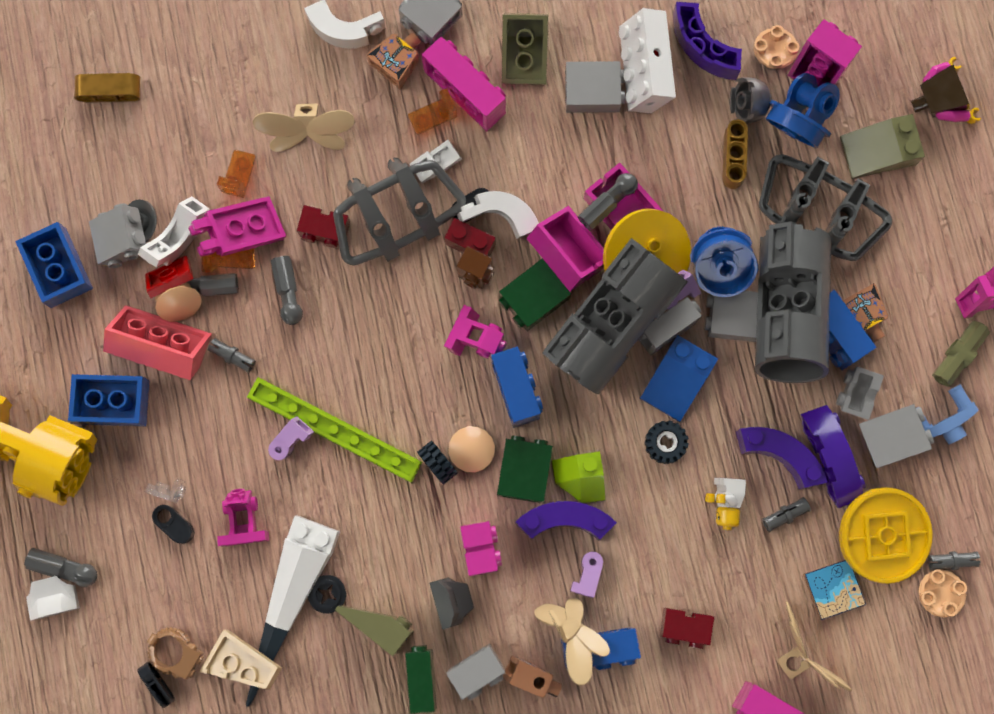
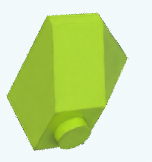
(581, 476)

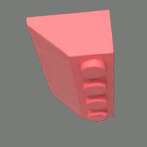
(156, 342)

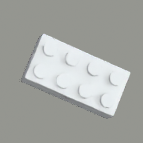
(647, 61)

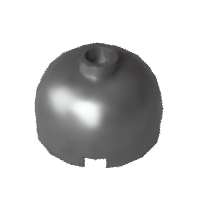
(750, 99)

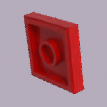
(168, 276)

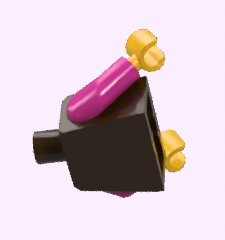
(945, 95)

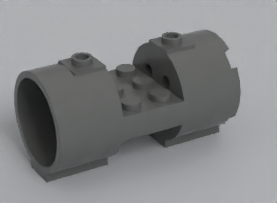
(793, 304)
(614, 317)

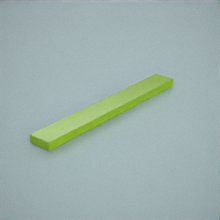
(335, 430)

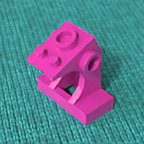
(970, 302)
(489, 343)
(237, 501)

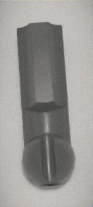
(625, 185)
(215, 284)
(286, 287)
(54, 565)

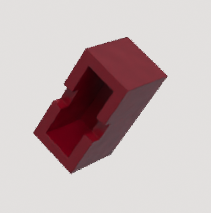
(319, 227)
(463, 235)
(693, 629)

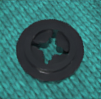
(338, 590)

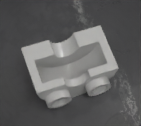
(859, 392)

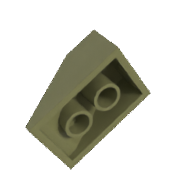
(524, 48)
(883, 147)
(382, 628)

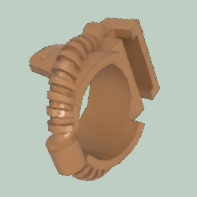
(189, 659)

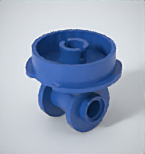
(803, 94)
(724, 262)

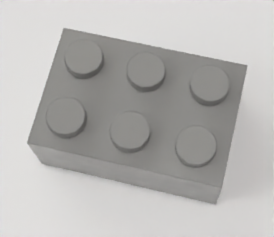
(475, 672)

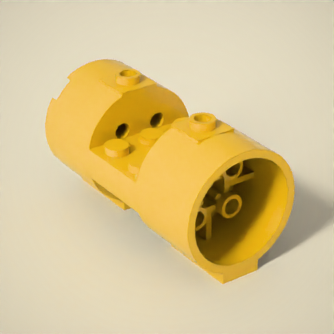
(48, 460)

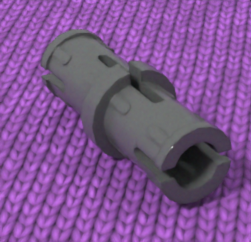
(231, 355)
(786, 514)
(954, 560)

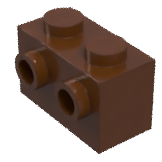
(475, 268)

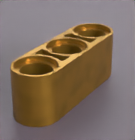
(107, 87)
(737, 144)

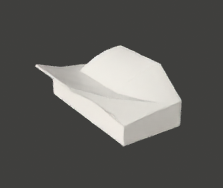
(50, 598)

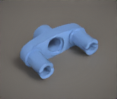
(951, 426)

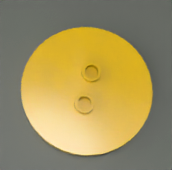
(656, 232)
(885, 535)

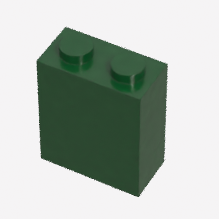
(533, 295)
(524, 469)
(421, 680)

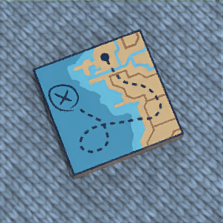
(834, 589)

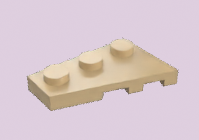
(240, 662)

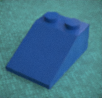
(678, 378)

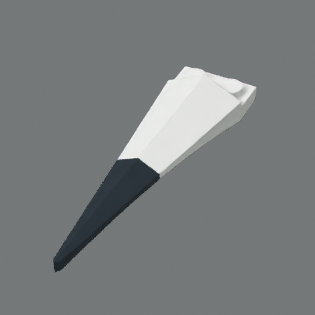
(300, 565)

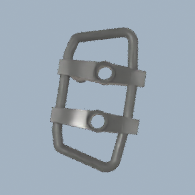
(850, 204)
(372, 216)

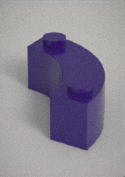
(700, 47)
(829, 441)
(786, 449)
(565, 514)

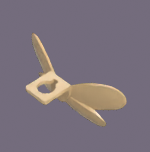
(292, 131)
(578, 638)
(806, 662)

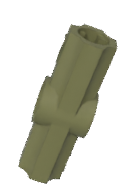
(961, 353)

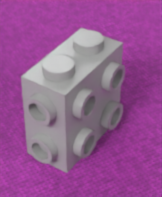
(430, 17)
(117, 235)

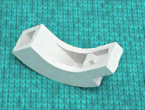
(343, 33)
(507, 205)
(176, 236)

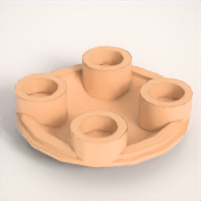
(776, 48)
(178, 303)
(471, 449)
(942, 593)

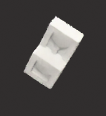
(444, 155)

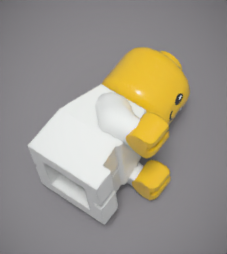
(728, 499)

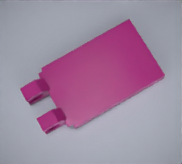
(238, 227)

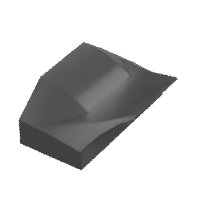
(451, 601)

